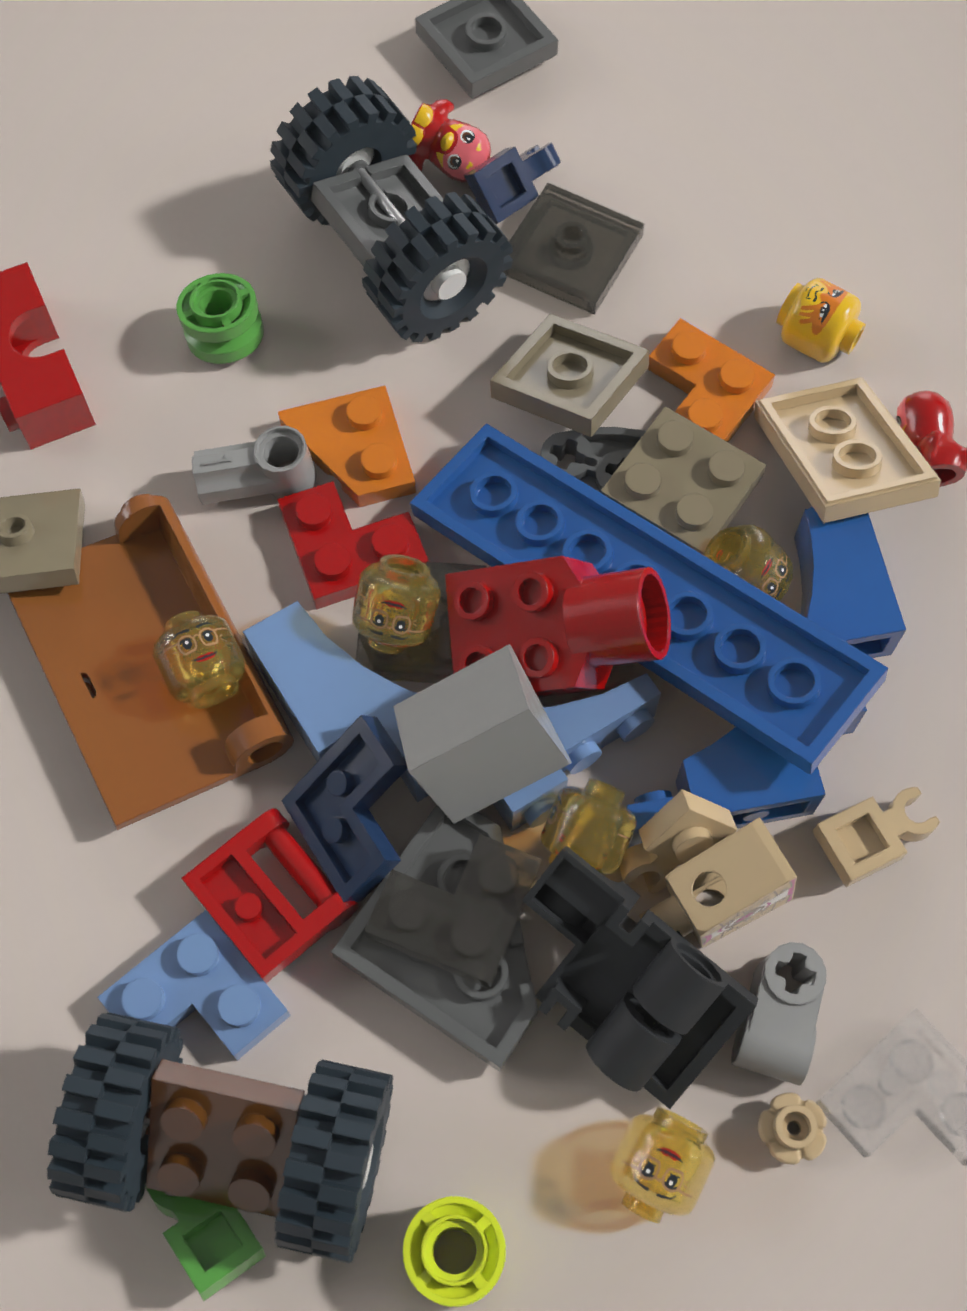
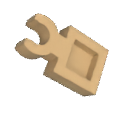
(675, 836)
(869, 840)

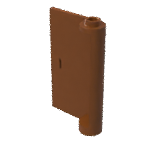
(133, 733)

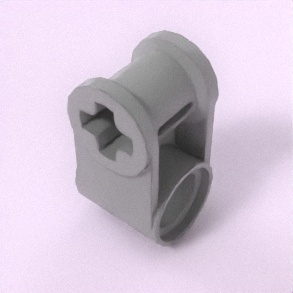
(782, 1028)

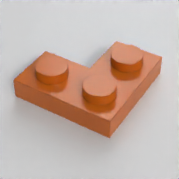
(715, 377)

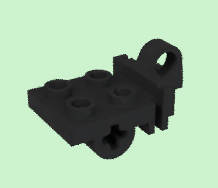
(632, 988)

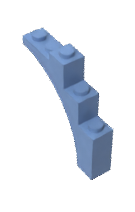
(329, 690)

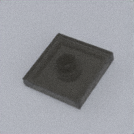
(572, 247)

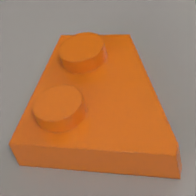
(357, 444)

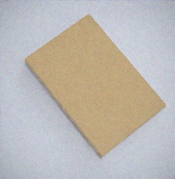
(845, 450)

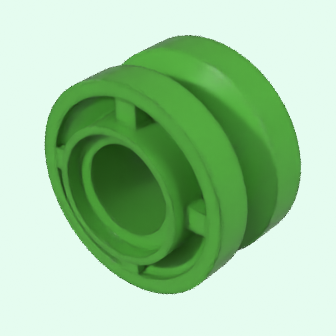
(220, 318)

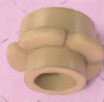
(782, 1144)

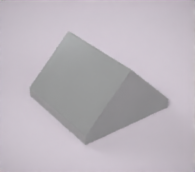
(478, 736)

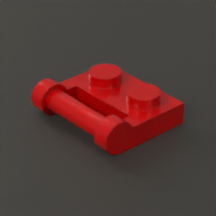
(253, 908)

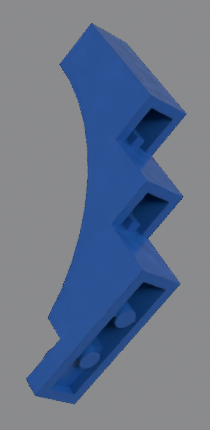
(845, 594)

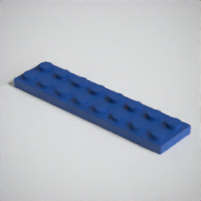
(728, 640)

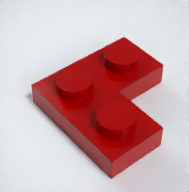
(332, 551)

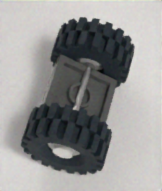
(421, 253)

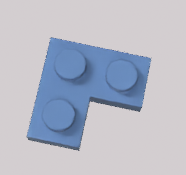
(204, 973)

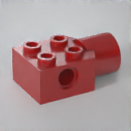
(559, 620)

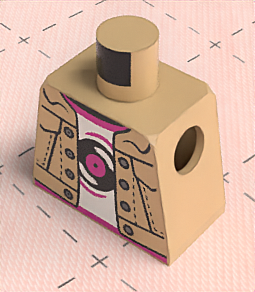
(742, 869)

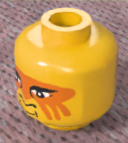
(820, 320)

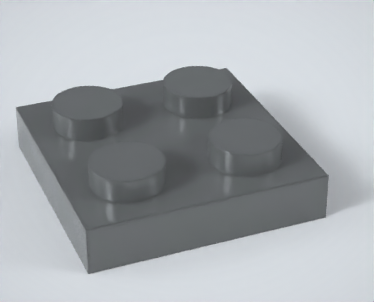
(485, 41)

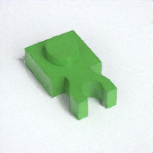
(208, 1241)

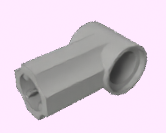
(252, 467)

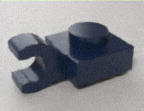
(506, 179)

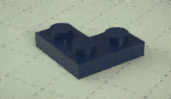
(334, 806)

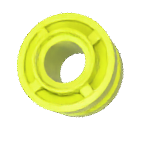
(419, 1244)

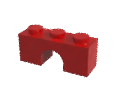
(42, 390)

